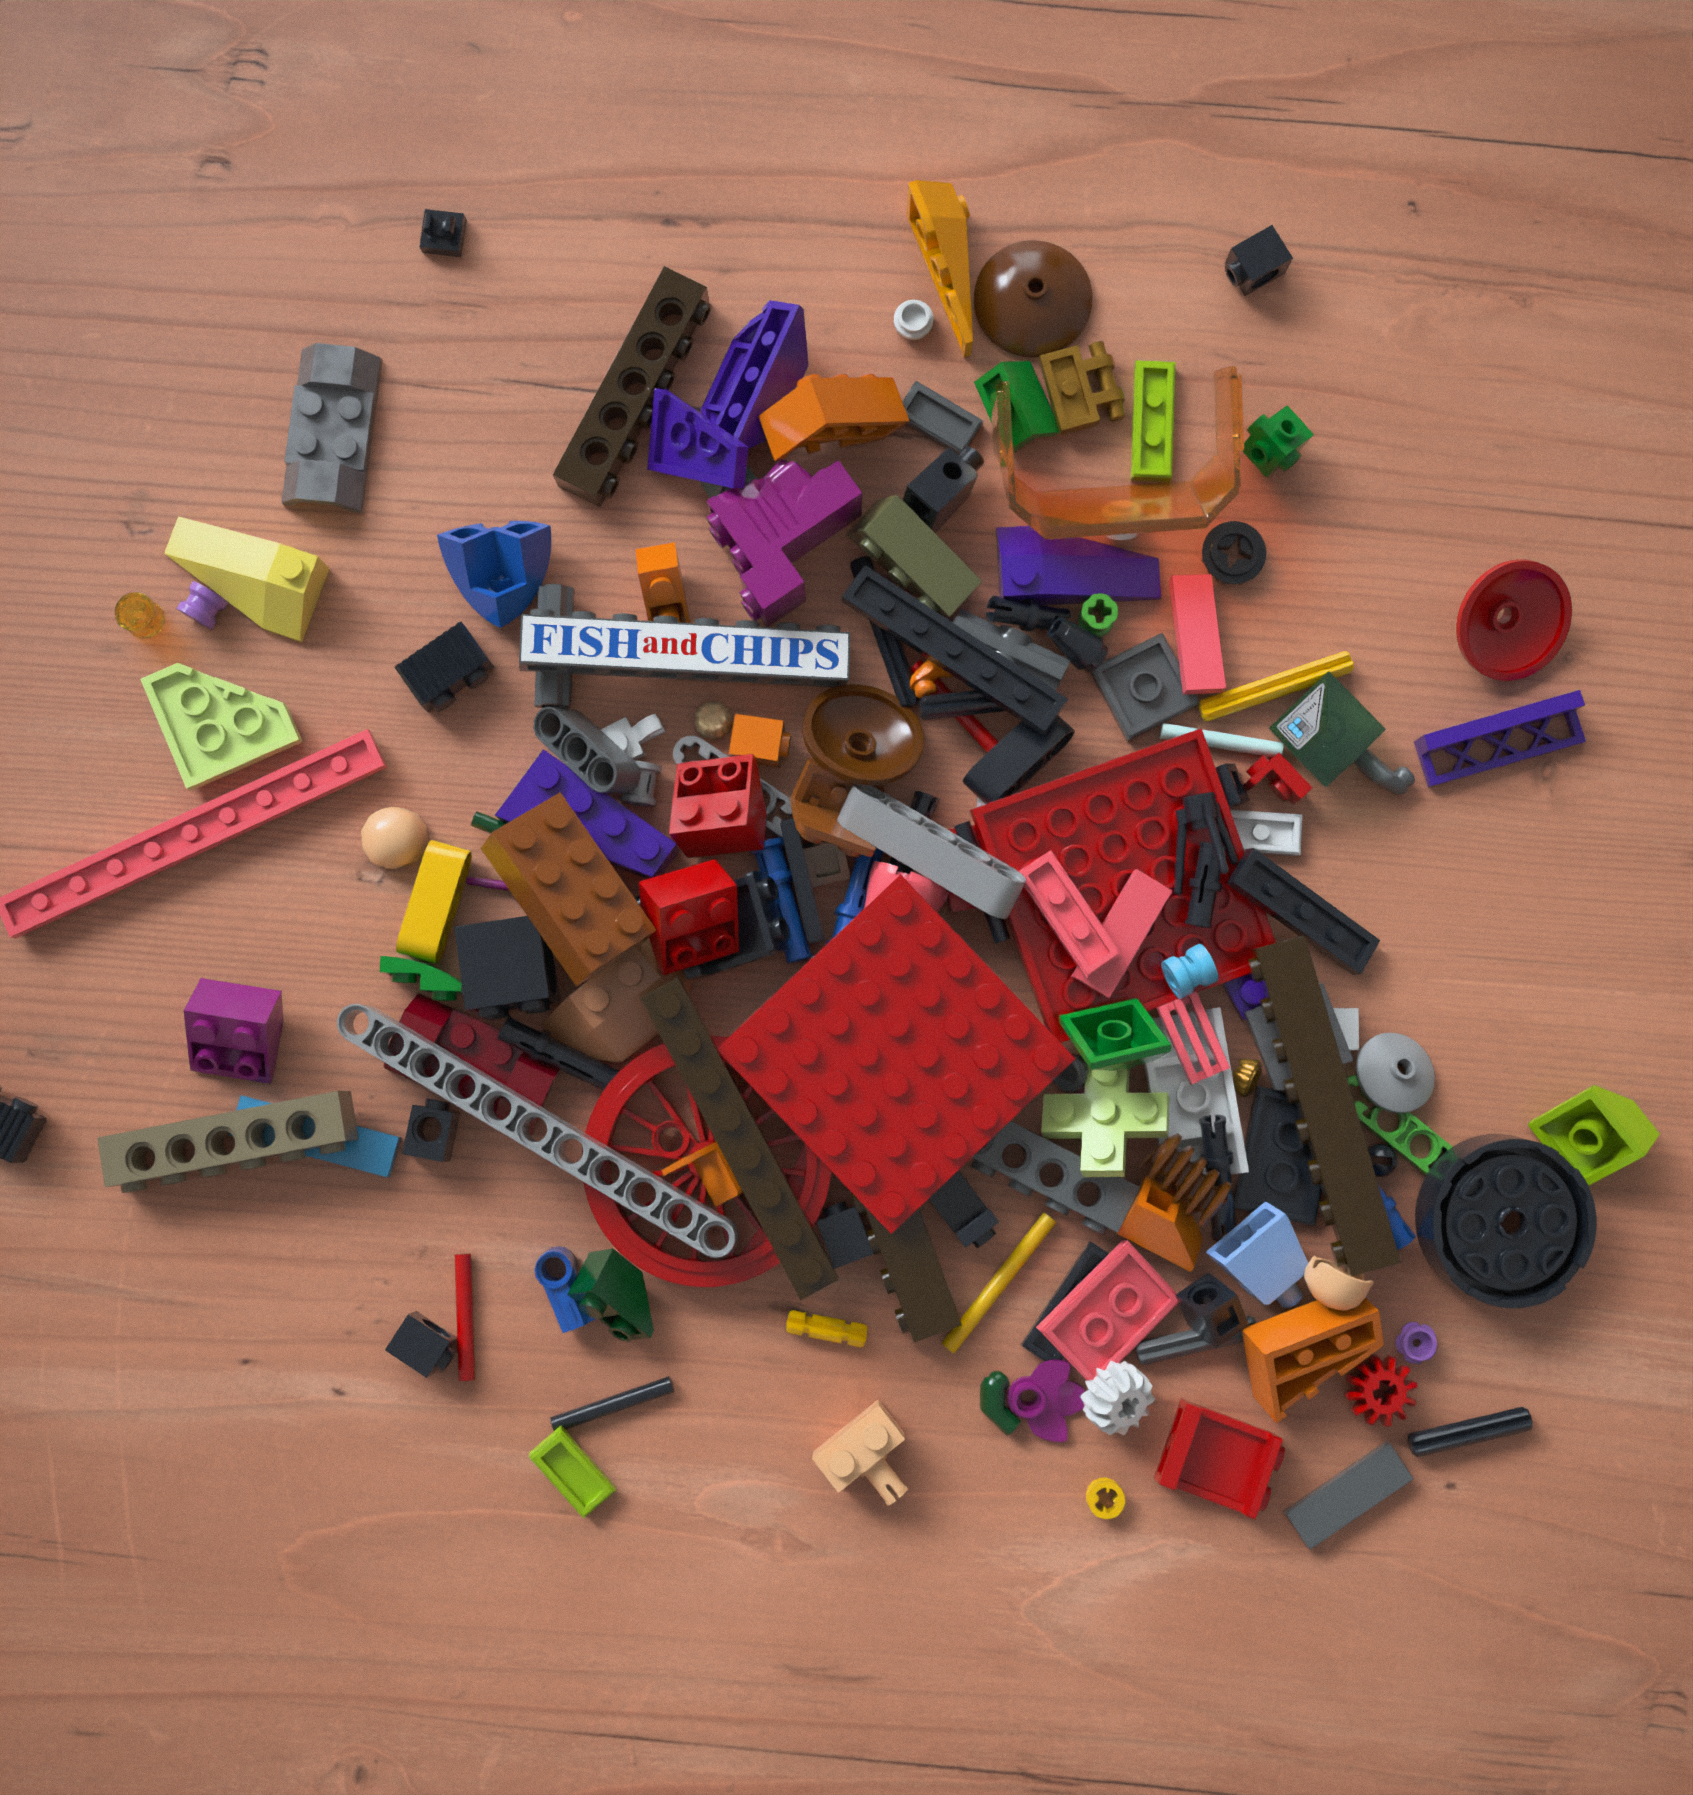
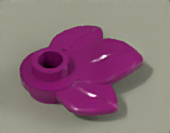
(1053, 1399)

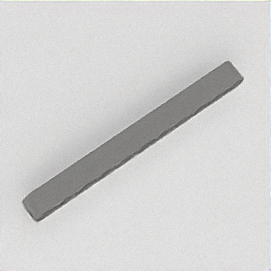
(517, 1124)

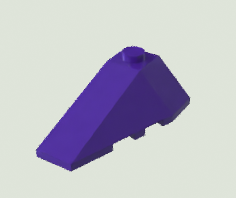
(1071, 569)

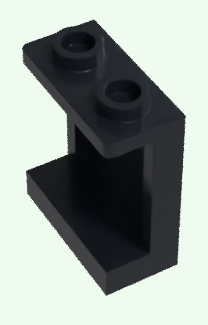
(760, 926)

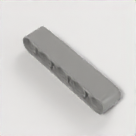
(931, 850)

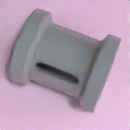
(644, 792)

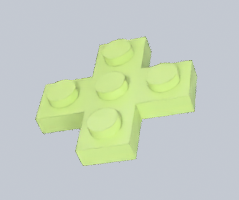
(1105, 1120)

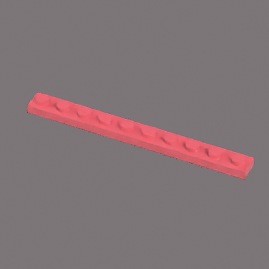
(190, 834)

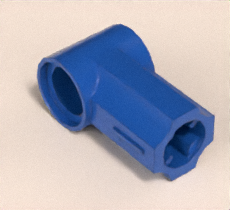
(557, 1288)

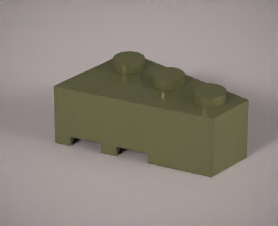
(914, 555)

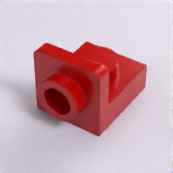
(1285, 780)

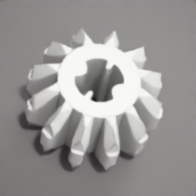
(1117, 1398)

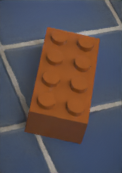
(567, 888)

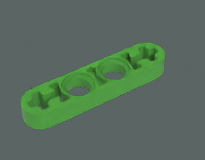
(1401, 1136)

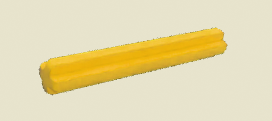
(1274, 686)

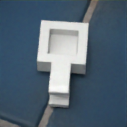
(630, 737)

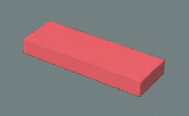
(1197, 634)
(1069, 915)
(1127, 927)

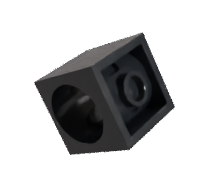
(505, 968)

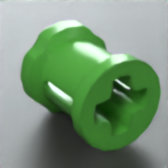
(1108, 610)

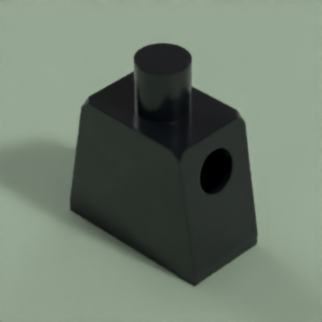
(943, 486)

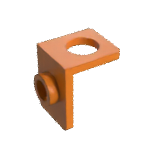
(713, 1171)

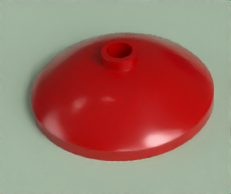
(1531, 626)

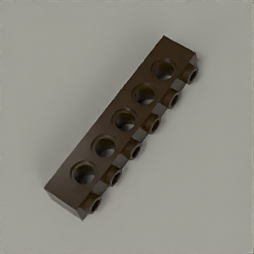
(670, 295)

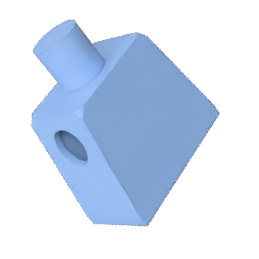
(1263, 1256)

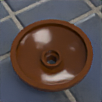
(1029, 321)
(862, 734)

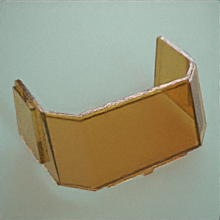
(1130, 507)

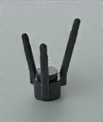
(1202, 813)

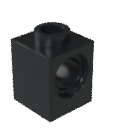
(1257, 260)
(415, 1141)
(844, 1234)
(1212, 1310)
(422, 1345)

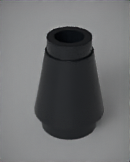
(1078, 644)

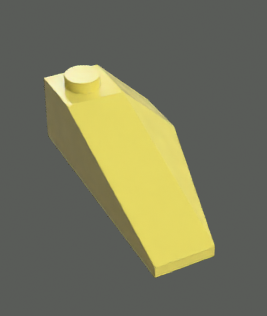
(255, 575)

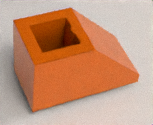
(662, 582)
(1162, 1225)

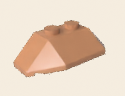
(607, 1013)

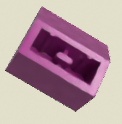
(233, 1030)

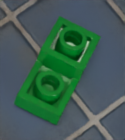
(433, 980)

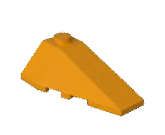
(941, 233)

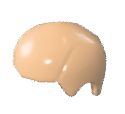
(394, 837)
(1334, 1285)

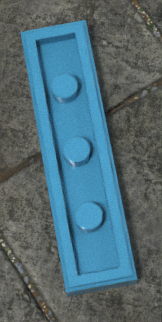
(372, 1153)

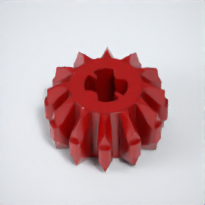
(1392, 1399)

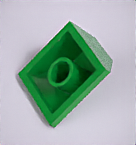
(1115, 1035)

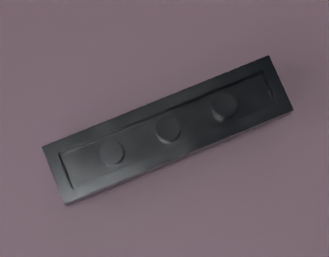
(1303, 911)

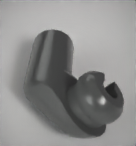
(1379, 773)

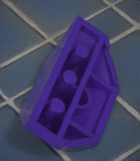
(758, 371)

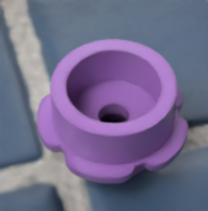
(1426, 1348)

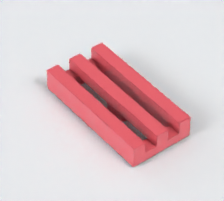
(1209, 1034)

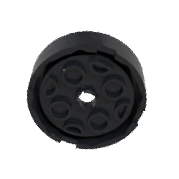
(1473, 1192)

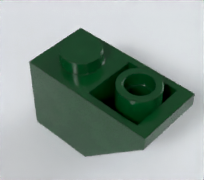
(615, 1294)

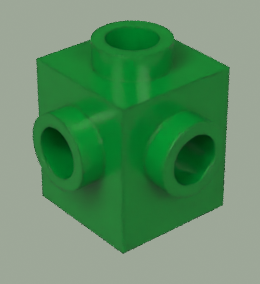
(1276, 441)

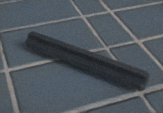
(891, 651)

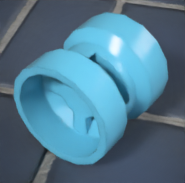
(1189, 971)

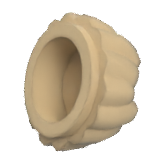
(712, 720)

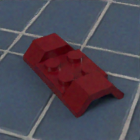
(478, 1046)

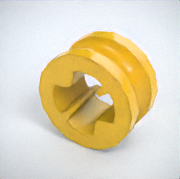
(1092, 1498)

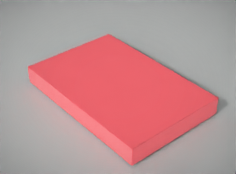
(1109, 1311)

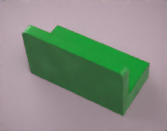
(1029, 406)

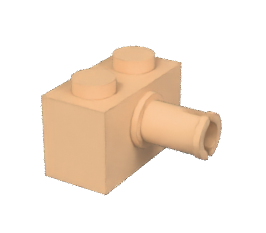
(862, 1451)

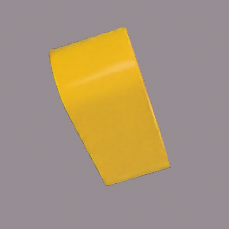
(434, 901)

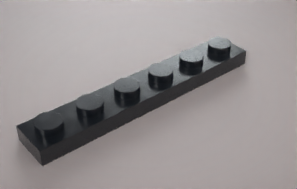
(954, 650)

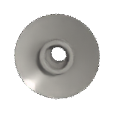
(1384, 1083)

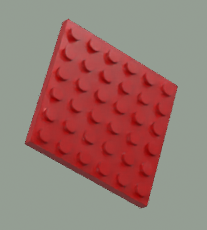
(1102, 830)
(895, 1054)

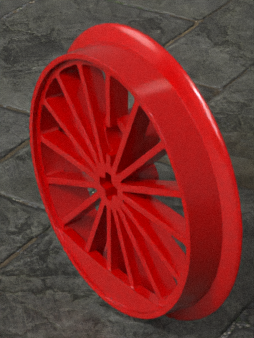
(808, 1180)

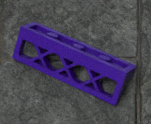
(1496, 724)

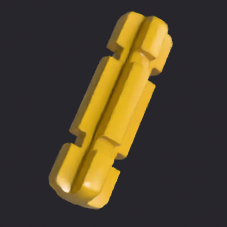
(826, 1328)

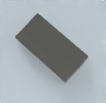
(940, 418)

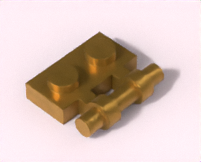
(1070, 389)

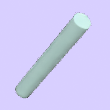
(1226, 741)

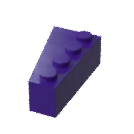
(618, 832)

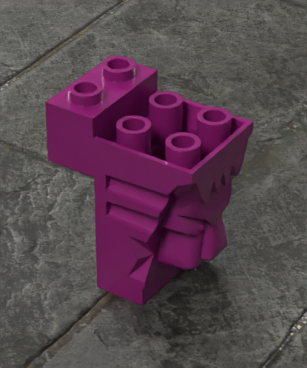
(775, 525)

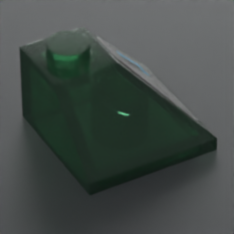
(1327, 729)

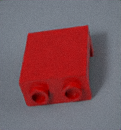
(1219, 1459)

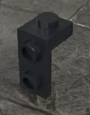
(964, 1211)

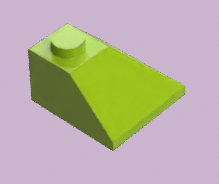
(1596, 1132)

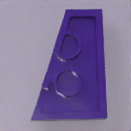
(693, 445)

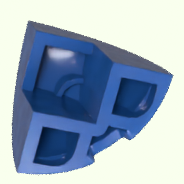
(498, 566)

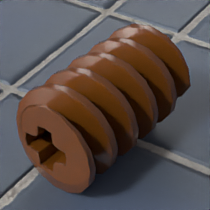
(1187, 1178)

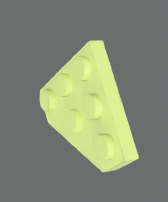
(216, 724)

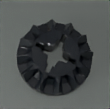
(1250, 546)

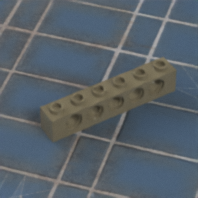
(124, 1153)

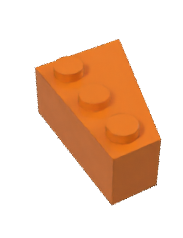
(833, 410)
(1305, 1348)

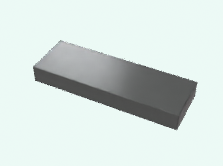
(1348, 1495)

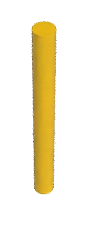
(999, 1282)

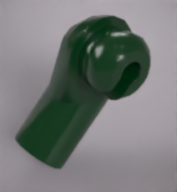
(993, 1402)

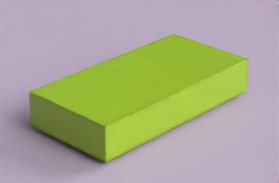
(572, 1471)

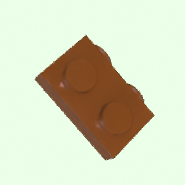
(816, 808)

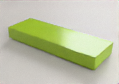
(1152, 421)

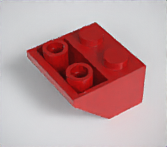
(718, 807)
(692, 915)

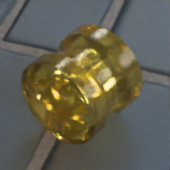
(131, 609)

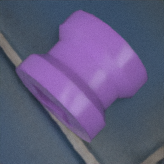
(202, 605)

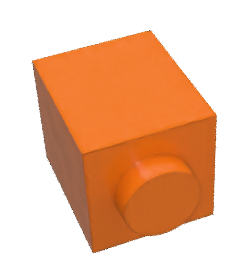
(760, 737)

